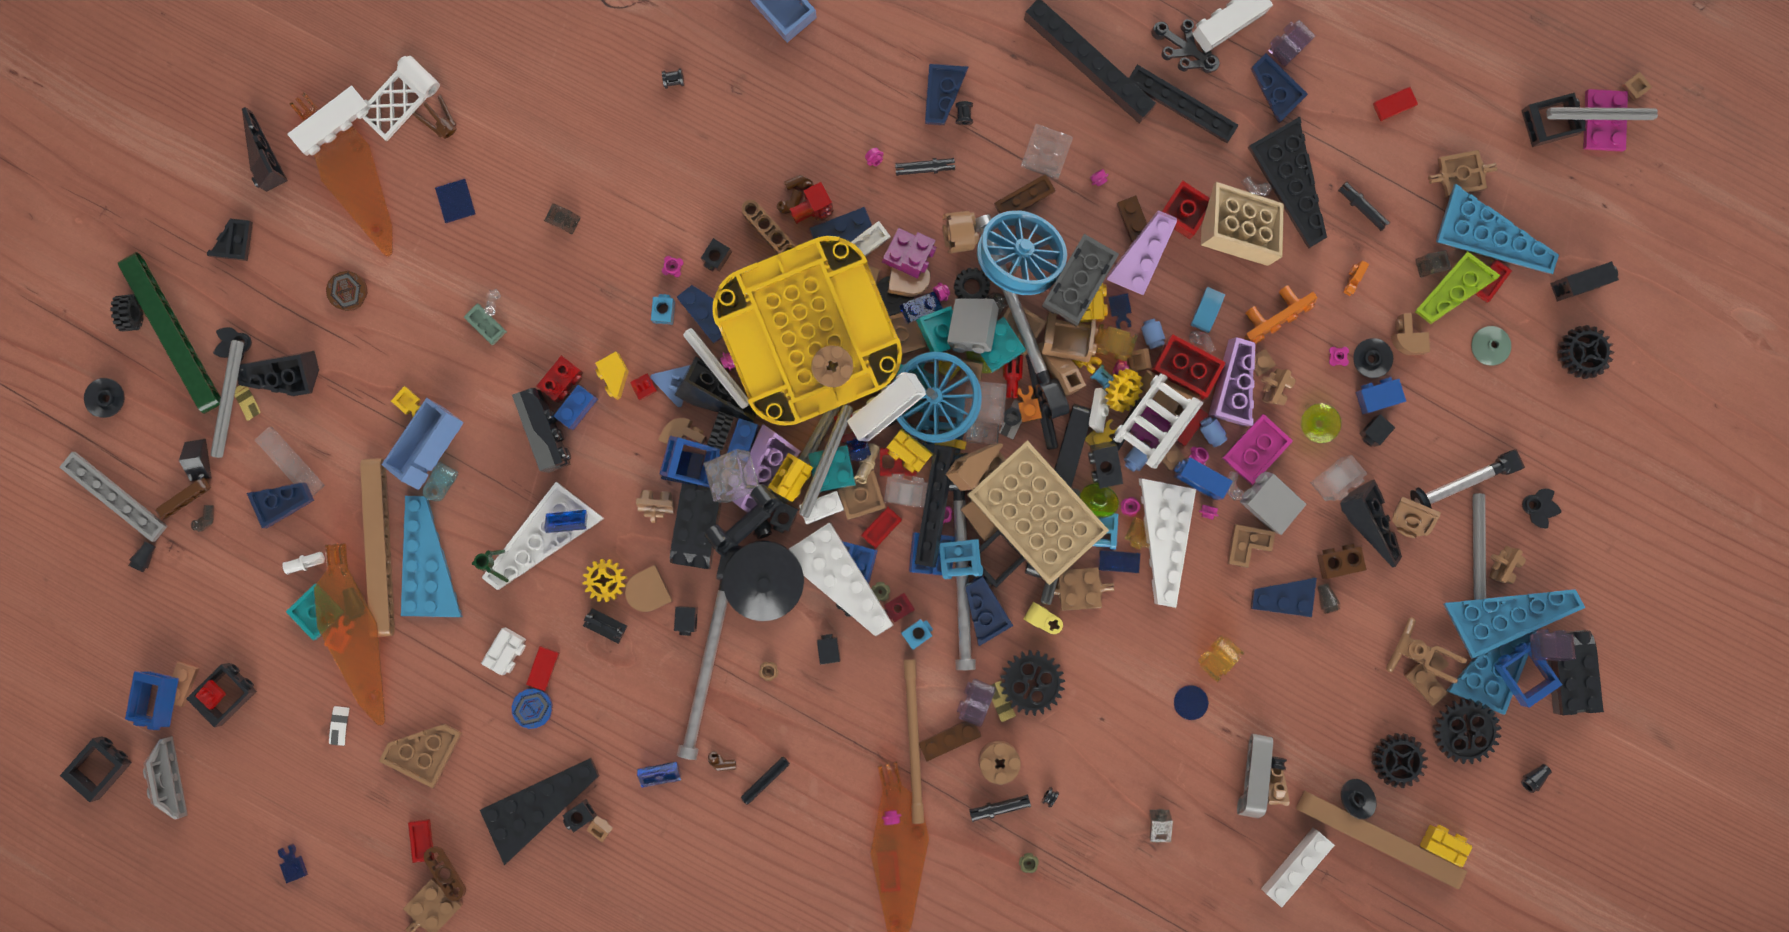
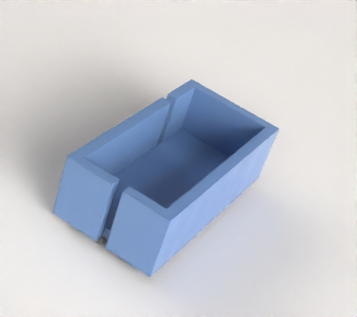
(786, 16)
(422, 443)

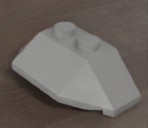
(164, 779)

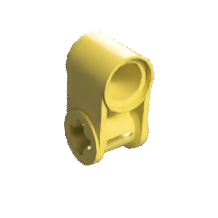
(1040, 618)

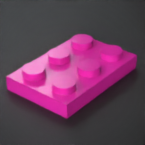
(1605, 134)
(1257, 449)

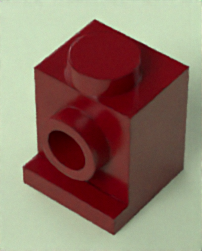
(904, 602)

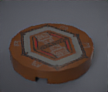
(346, 291)

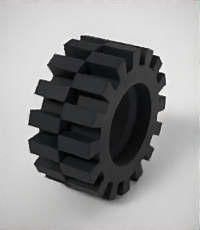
(966, 275)
(126, 313)
(720, 430)

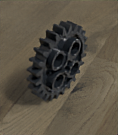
(1048, 690)
(1485, 727)

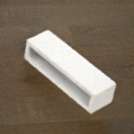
(1229, 21)
(329, 121)
(886, 406)
(1297, 867)

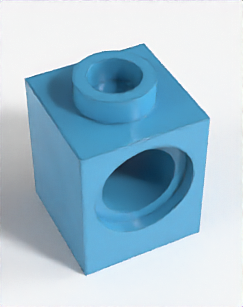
(665, 318)
(908, 633)

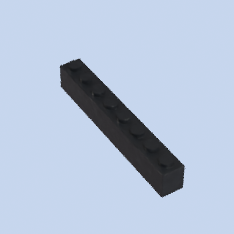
(1089, 60)

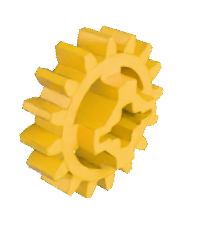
(1123, 390)
(604, 571)

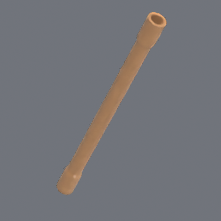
(917, 805)

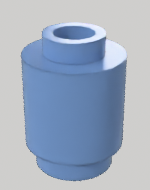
(1153, 333)
(1213, 431)
(1135, 459)

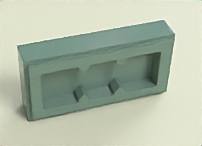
(485, 324)

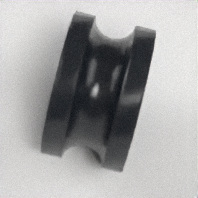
(1014, 422)
(1278, 763)
(1050, 797)

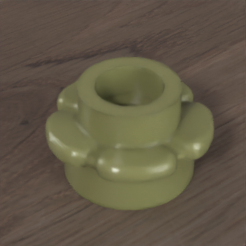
(885, 591)
(1028, 868)

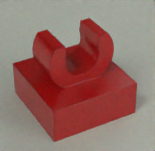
(643, 386)
(210, 694)

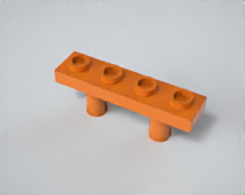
(1289, 314)

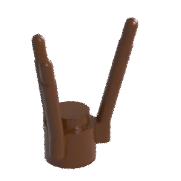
(445, 128)

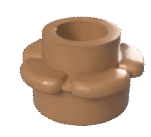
(763, 671)

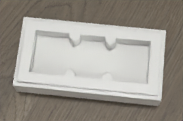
(871, 238)
(1099, 411)

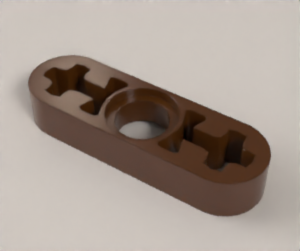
(183, 498)
(436, 873)

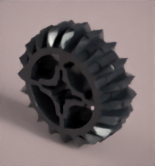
(1599, 359)
(1412, 751)

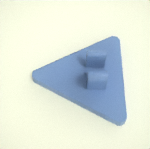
(669, 381)

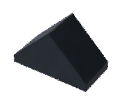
(195, 460)

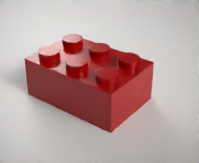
(1188, 366)

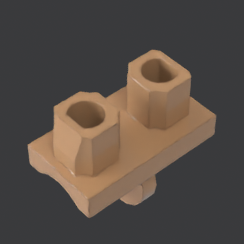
(1275, 384)
(655, 508)
(1505, 563)
(1277, 788)

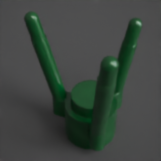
(486, 562)

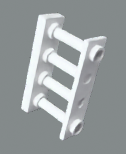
(1166, 439)

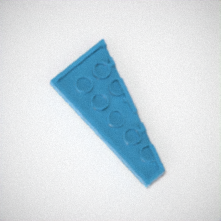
(1484, 231)
(425, 572)
(1496, 621)
(1484, 683)

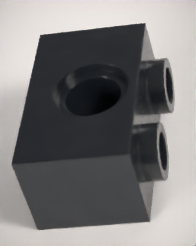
(1112, 474)

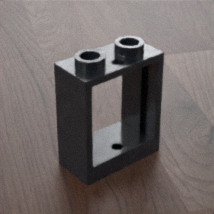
(1534, 122)
(1585, 281)
(989, 579)
(214, 716)
(82, 783)

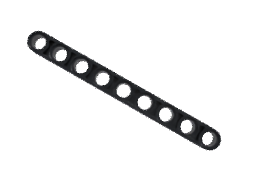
(1070, 452)

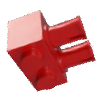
(816, 204)
(560, 379)

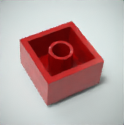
(1188, 207)

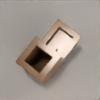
(1407, 341)
(681, 428)

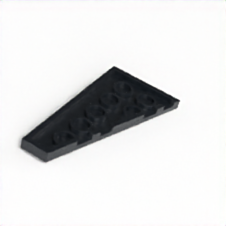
(1289, 172)
(527, 812)

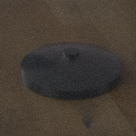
(763, 580)

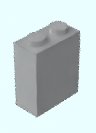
(973, 325)
(1272, 502)

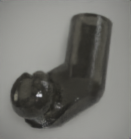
(205, 521)

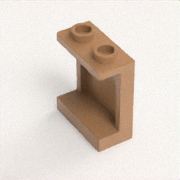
(1068, 341)

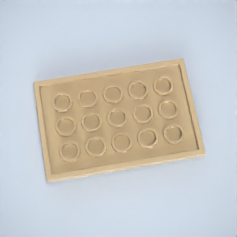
(1038, 512)

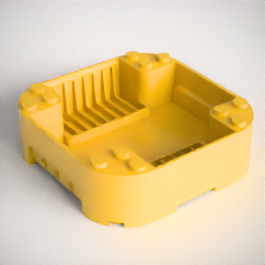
(791, 308)

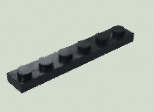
(1183, 104)
(934, 506)

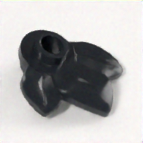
(227, 335)
(1543, 507)

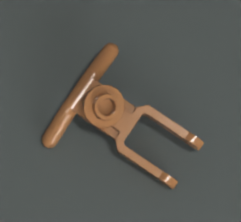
(1420, 652)

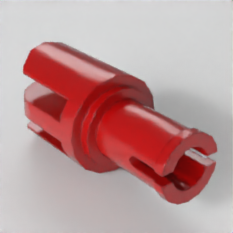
(1012, 378)

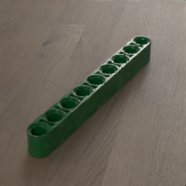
(170, 332)

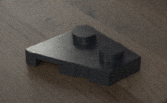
(233, 241)

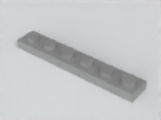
(113, 496)

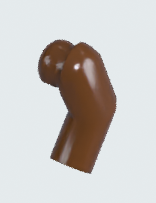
(798, 181)
(784, 207)
(719, 763)

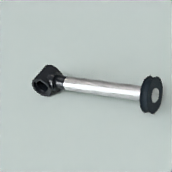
(1505, 464)

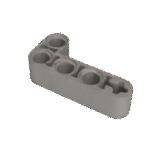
(1257, 777)

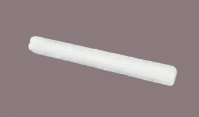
(716, 368)

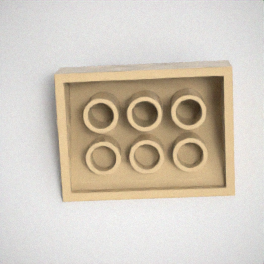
(1243, 225)

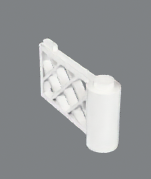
(420, 83)

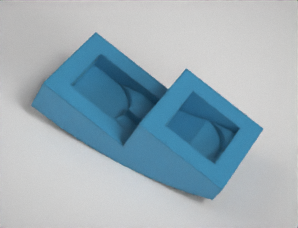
(1208, 309)

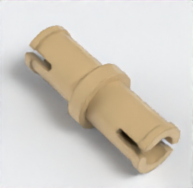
(867, 464)

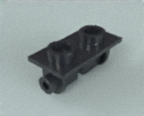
(604, 625)

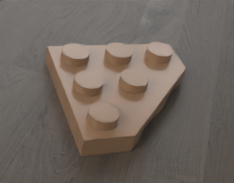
(422, 754)

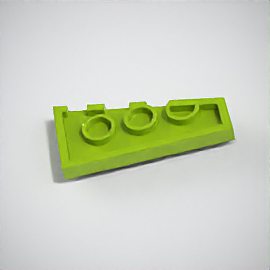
(1460, 284)

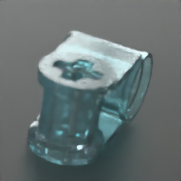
(440, 480)

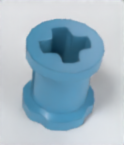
(1102, 377)

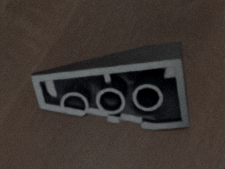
(262, 161)
(285, 374)
(705, 391)
(1367, 515)

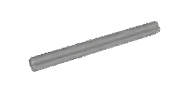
(1577, 113)
(227, 398)
(816, 438)
(826, 460)
(1479, 546)

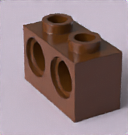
(1342, 566)

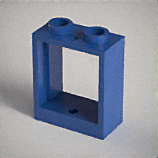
(672, 458)
(1202, 478)
(1539, 691)
(140, 696)

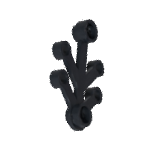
(1188, 48)

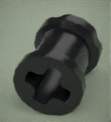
(673, 78)
(964, 113)

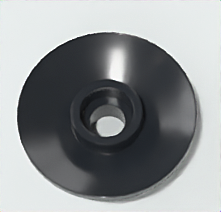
(1382, 358)
(96, 395)
(1358, 799)

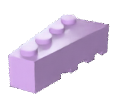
(1141, 259)
(1235, 384)
(767, 457)

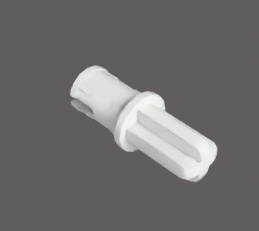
(303, 562)

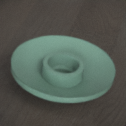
(1482, 347)

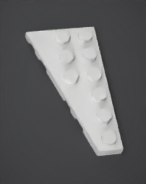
(1167, 528)
(531, 541)
(834, 572)

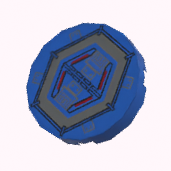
(532, 708)

